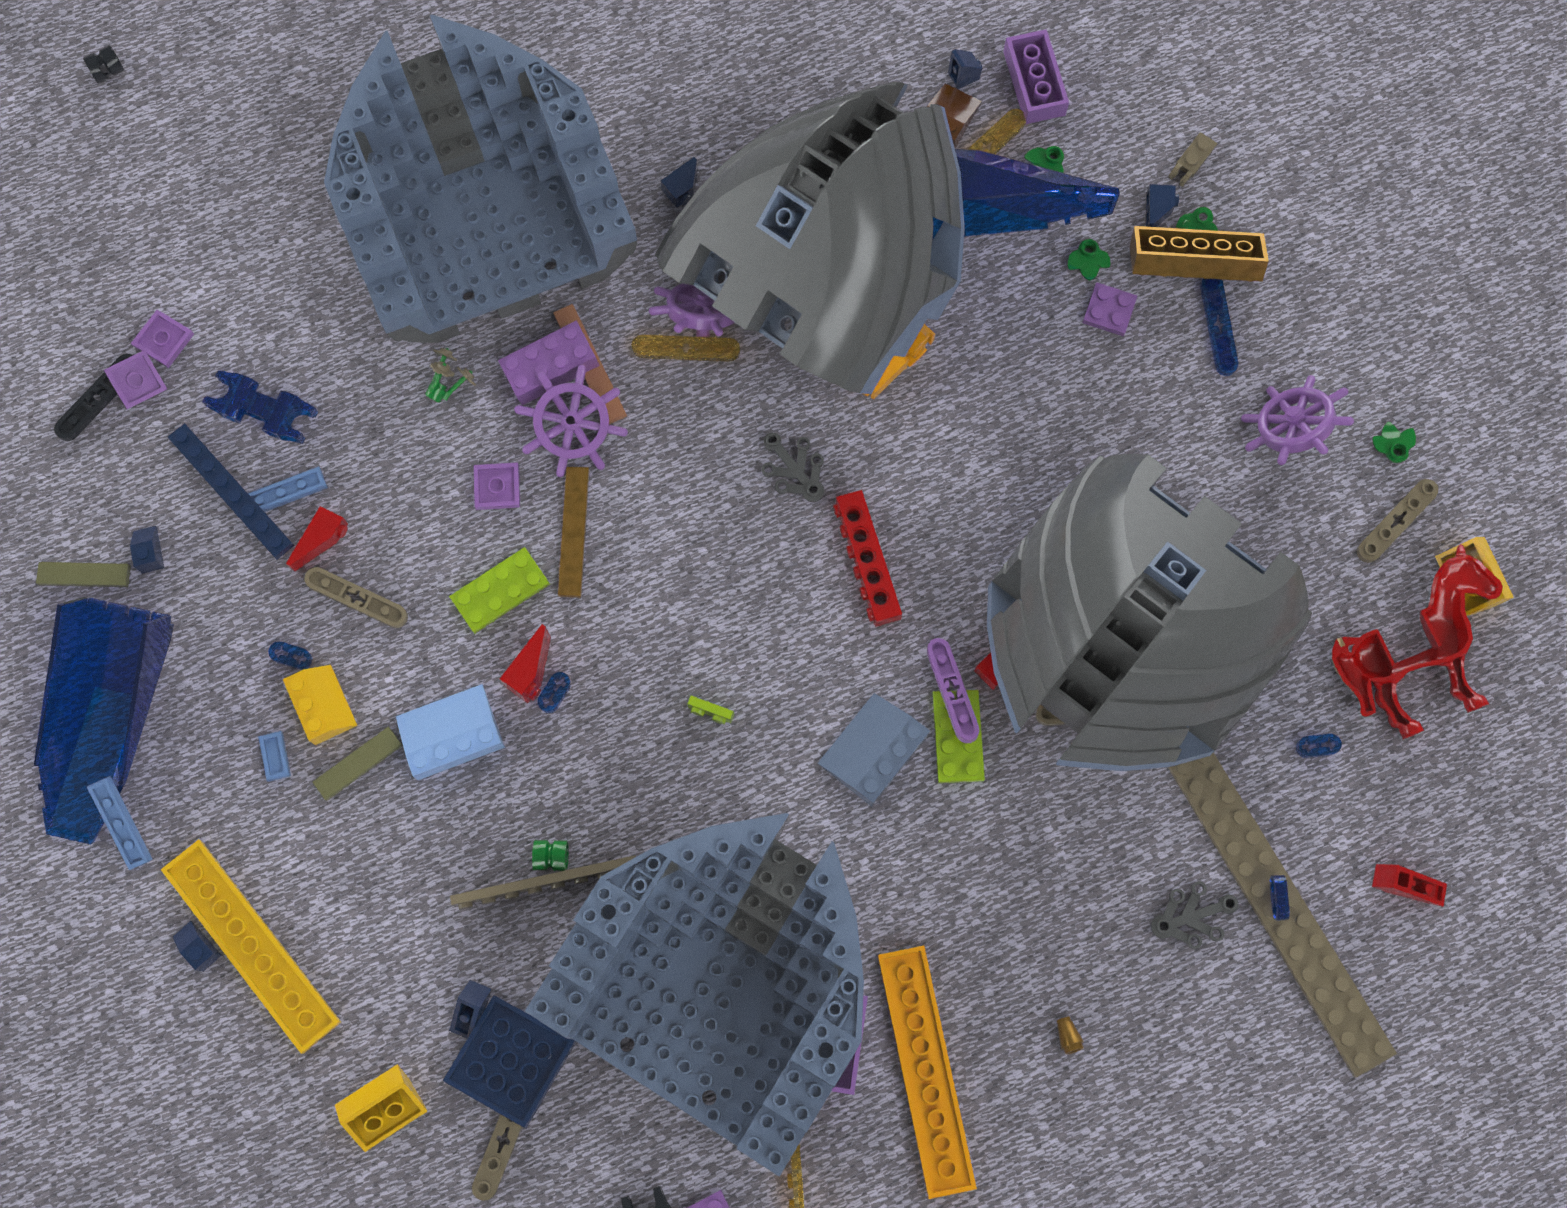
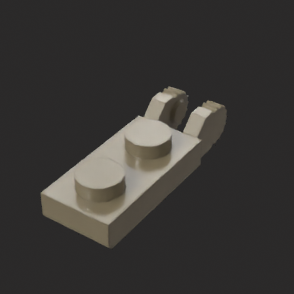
(1193, 158)

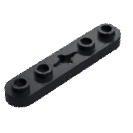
(82, 412)

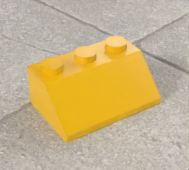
(1479, 549)
(320, 703)
(380, 1108)

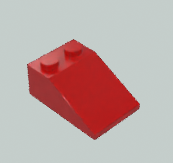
(527, 670)

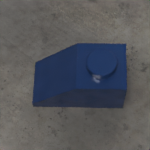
(964, 68)
(681, 183)
(1160, 203)
(146, 550)
(195, 947)
(469, 1008)

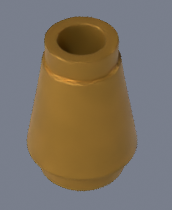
(1069, 1036)

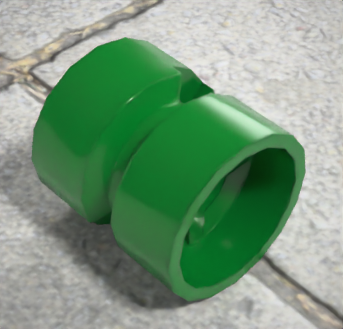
(550, 855)

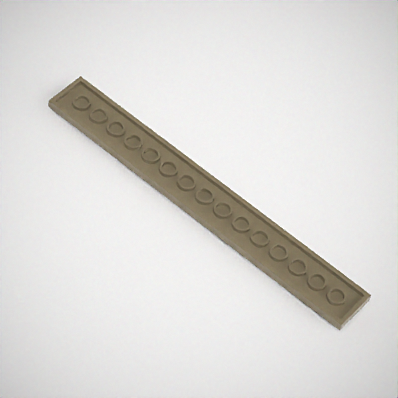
(1296, 939)

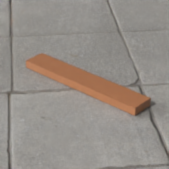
(596, 378)

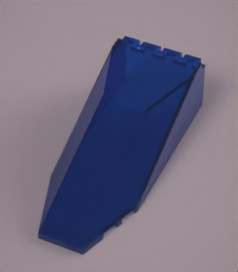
(1020, 196)
(95, 706)

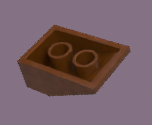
(959, 109)

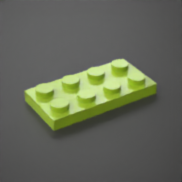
(499, 590)
(954, 758)

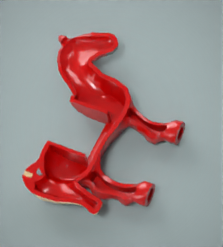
(1447, 632)

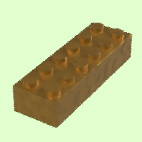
(1198, 253)

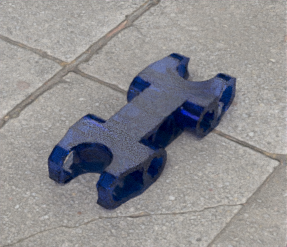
(244, 400)

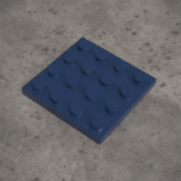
(509, 1061)

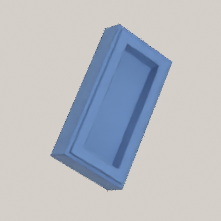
(274, 756)

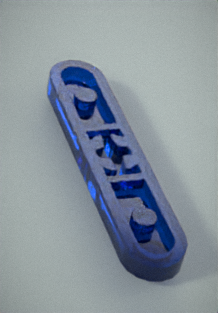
(1221, 343)

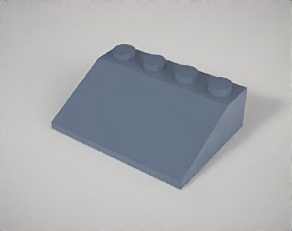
(874, 748)

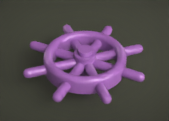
(702, 314)
(570, 420)
(1297, 420)

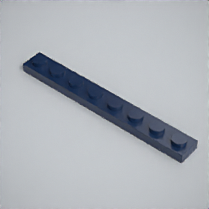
(231, 491)

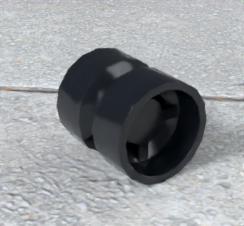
(109, 58)

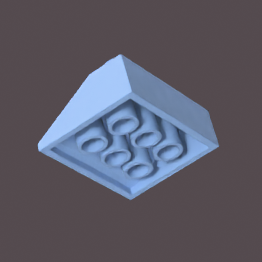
(449, 732)

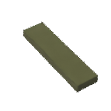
(83, 574)
(357, 763)

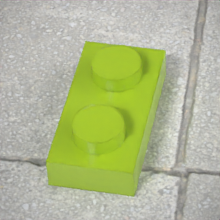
(700, 707)

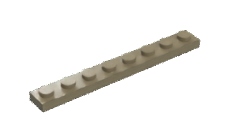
(535, 884)

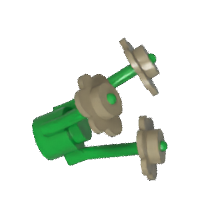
(436, 389)

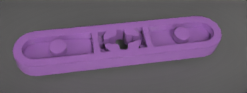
(959, 710)

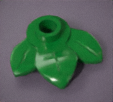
(1041, 158)
(1192, 220)
(1088, 262)
(1393, 439)

